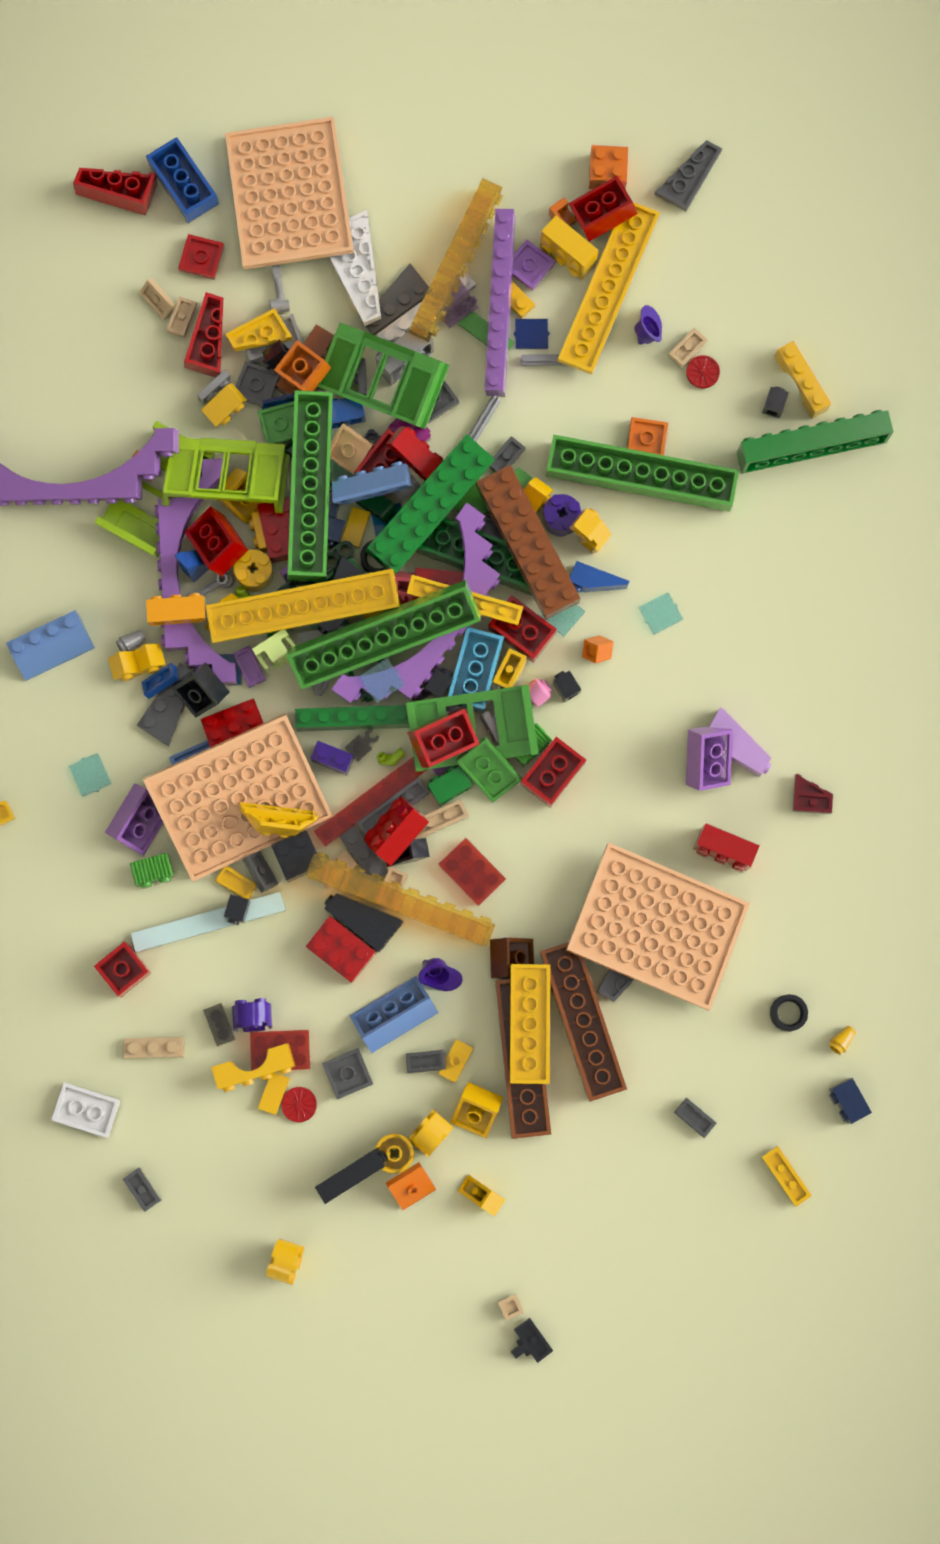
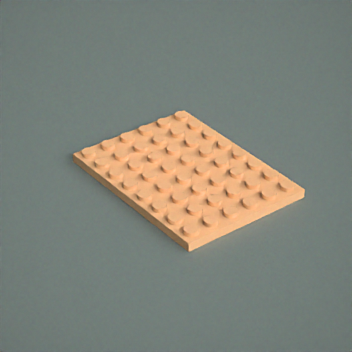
(289, 193)
(204, 792)
(658, 926)

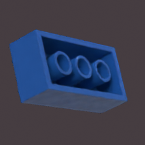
(182, 180)

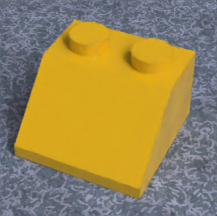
(240, 509)
(477, 1110)

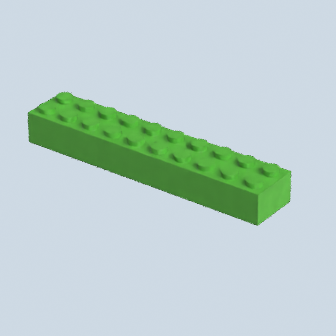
(642, 473)
(310, 486)
(383, 634)

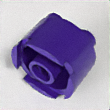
(554, 507)
(252, 1015)

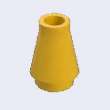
(842, 1040)

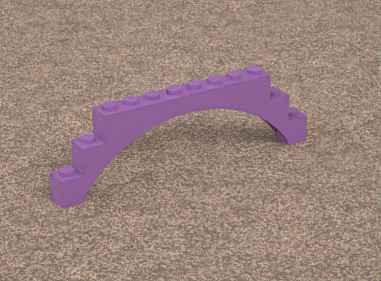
(118, 485)
(171, 529)
(479, 578)

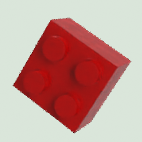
(122, 969)

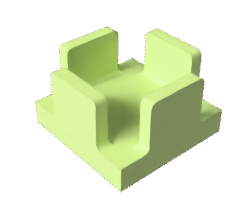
(273, 650)

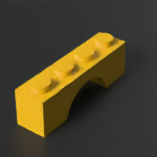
(811, 392)
(277, 1060)

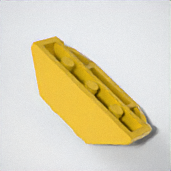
(276, 819)

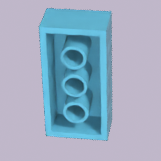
(476, 665)

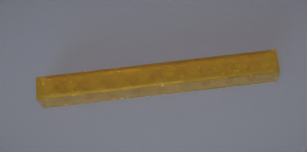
(455, 260)
(400, 900)

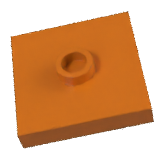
(647, 435)
(410, 1186)

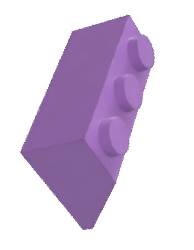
(709, 757)
(136, 820)

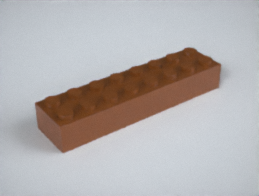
(528, 542)
(583, 1023)
(526, 1102)

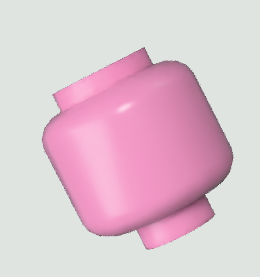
(539, 691)

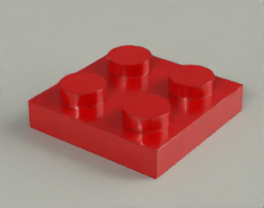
(201, 256)

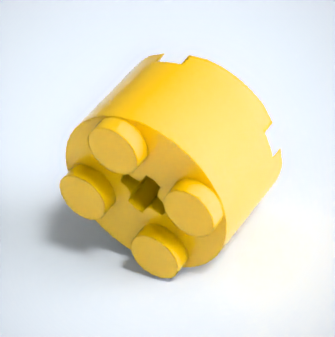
(261, 577)
(430, 1133)
(406, 1152)
(285, 1261)

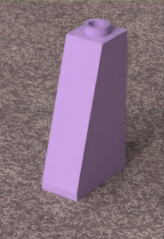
(744, 749)

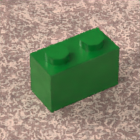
(449, 785)

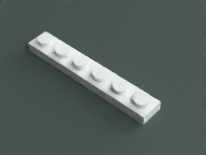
(399, 326)

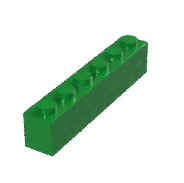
(351, 718)

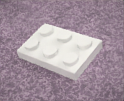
(85, 1110)

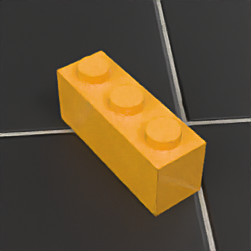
(176, 609)

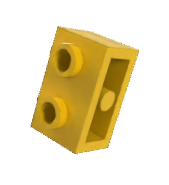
(224, 405)

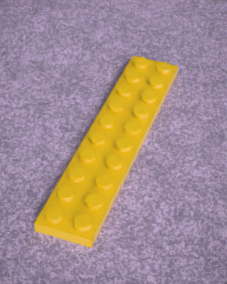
(607, 290)
(303, 606)

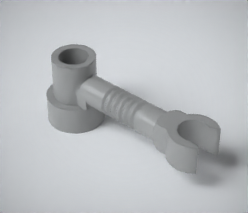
(279, 304)
(229, 581)

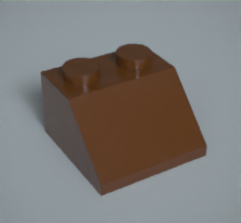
(507, 952)

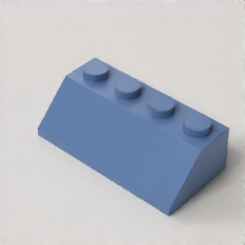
(371, 484)
(50, 645)
(393, 1014)

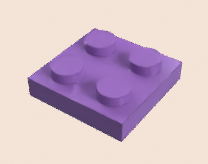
(531, 265)

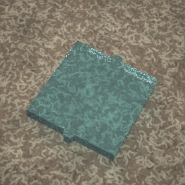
(660, 613)
(566, 620)
(381, 680)
(90, 774)

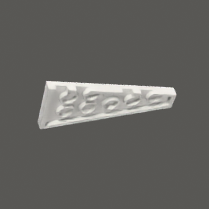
(358, 271)

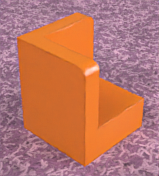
(561, 210)
(597, 649)

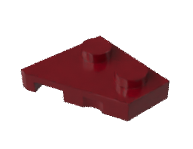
(810, 797)

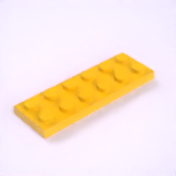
(530, 1024)

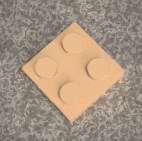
(349, 448)

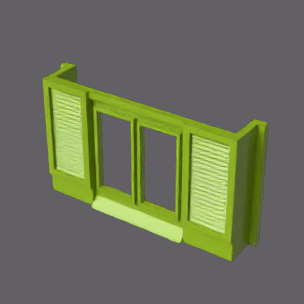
(265, 476)
(132, 523)

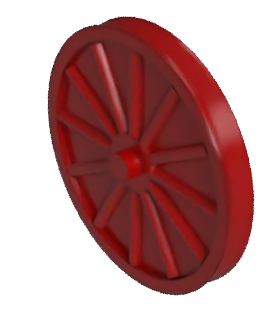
(703, 371)
(299, 1104)

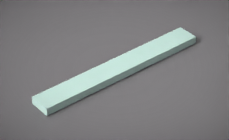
(203, 923)

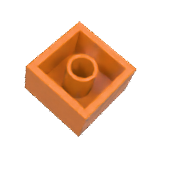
(607, 163)
(302, 368)

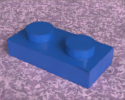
(160, 680)

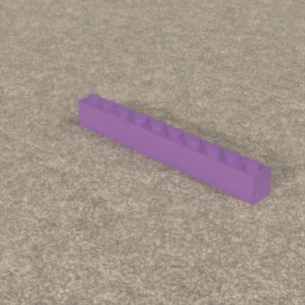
(500, 302)

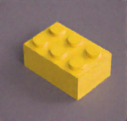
(568, 248)

